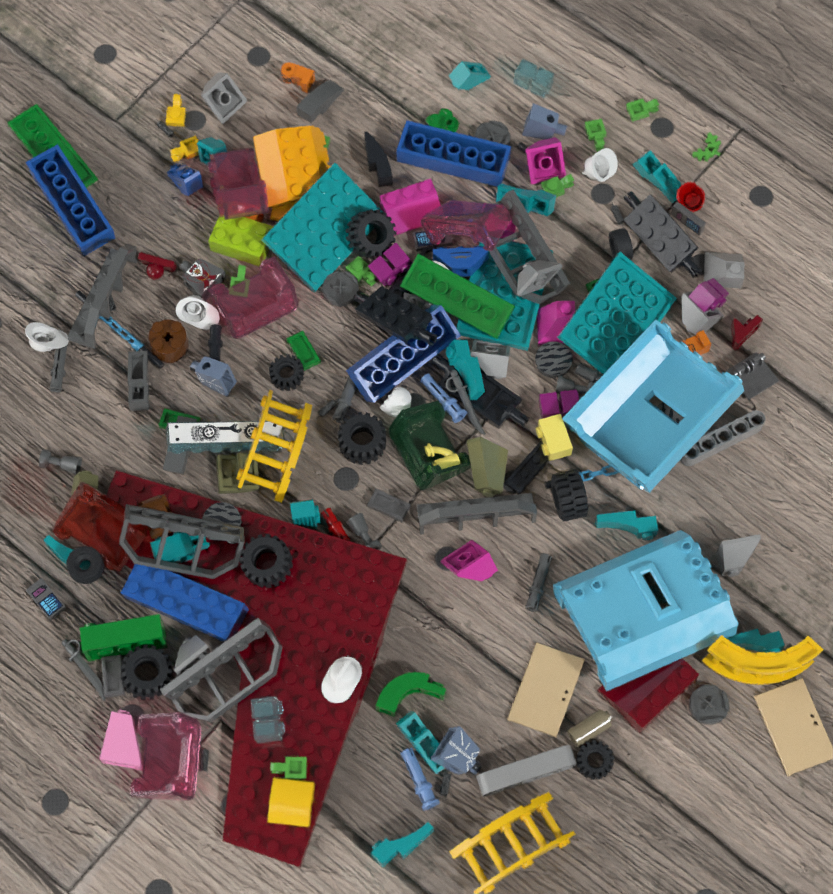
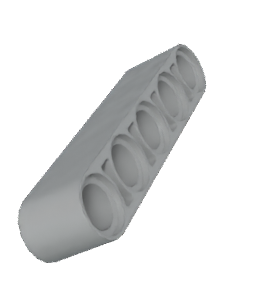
(729, 432)
(526, 770)

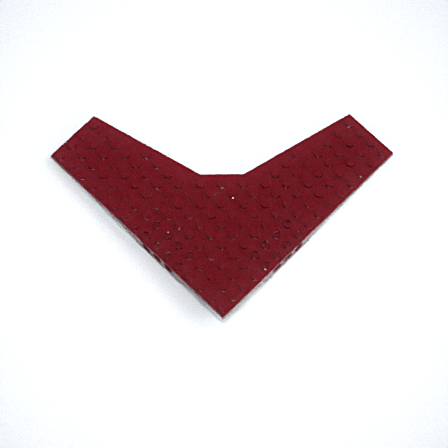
(323, 611)

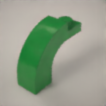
(405, 685)

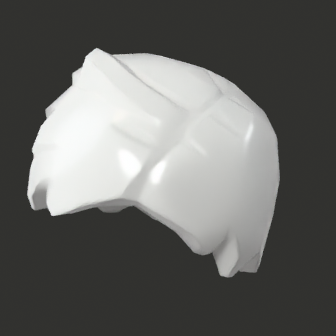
(397, 401)

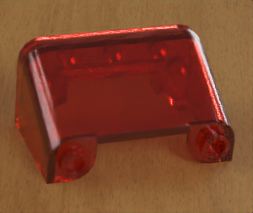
(98, 524)

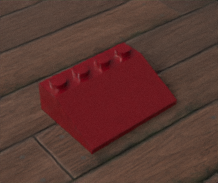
(650, 694)

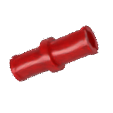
(334, 525)

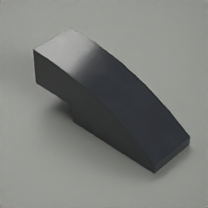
(377, 161)

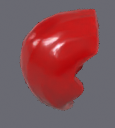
(691, 196)

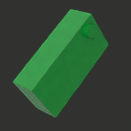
(122, 636)

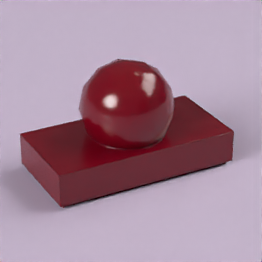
(156, 265)

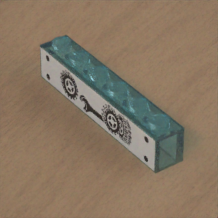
(218, 436)

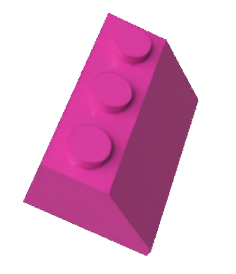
(409, 205)

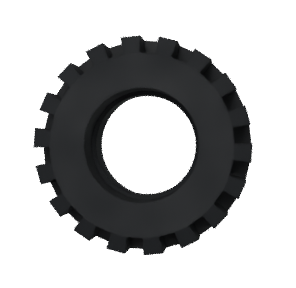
(357, 235)
(358, 424)
(569, 495)
(255, 550)
(146, 656)

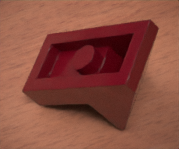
(741, 333)

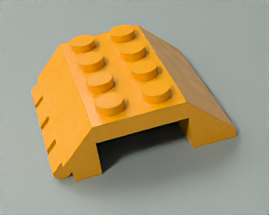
(290, 162)

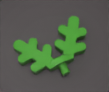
(712, 144)

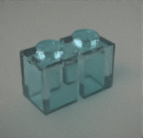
(541, 79)
(267, 719)

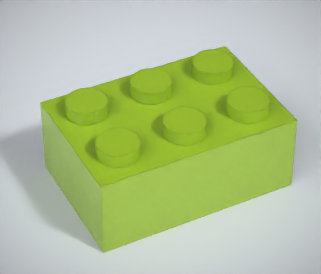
(240, 239)

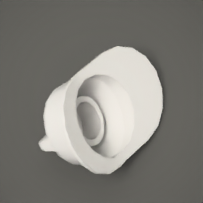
(601, 165)
(197, 312)
(45, 338)
(341, 679)

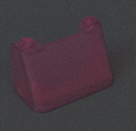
(478, 220)
(255, 300)
(169, 757)

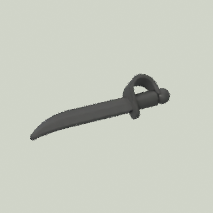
(465, 399)
(76, 656)

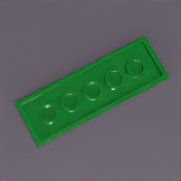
(40, 134)
(457, 296)

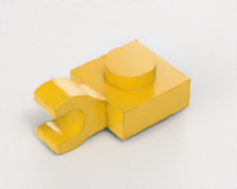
(176, 114)
(187, 148)

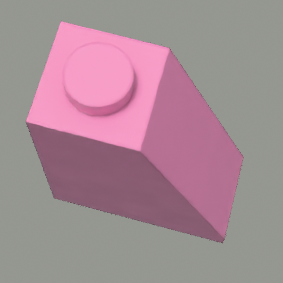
(121, 742)

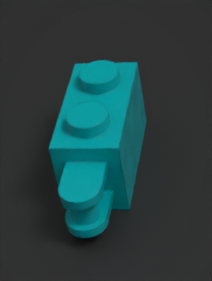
(178, 547)

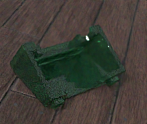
(413, 431)

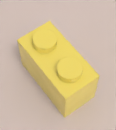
(554, 437)

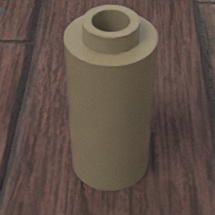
(590, 727)

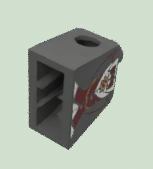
(201, 277)

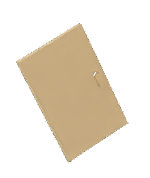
(542, 694)
(793, 728)

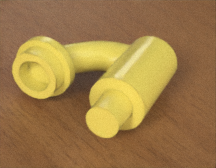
(450, 460)

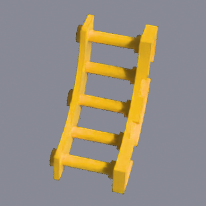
(293, 447)
(760, 667)
(504, 825)

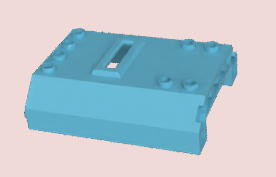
(631, 431)
(625, 622)

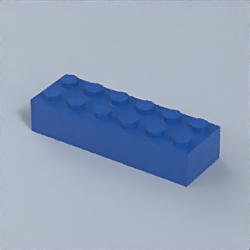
(453, 153)
(70, 200)
(397, 360)
(185, 601)

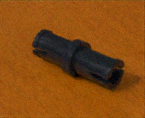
(215, 342)

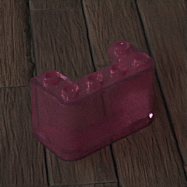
(237, 184)

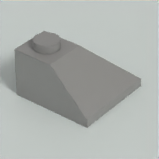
(223, 96)
(724, 268)
(536, 276)
(695, 318)
(492, 357)
(735, 553)
(190, 652)

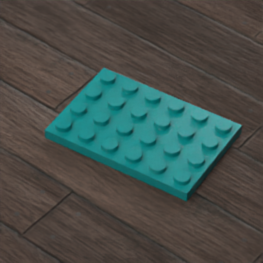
(314, 229)
(615, 313)
(521, 323)

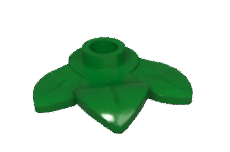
(443, 120)

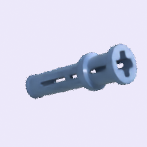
(448, 403)
(423, 787)

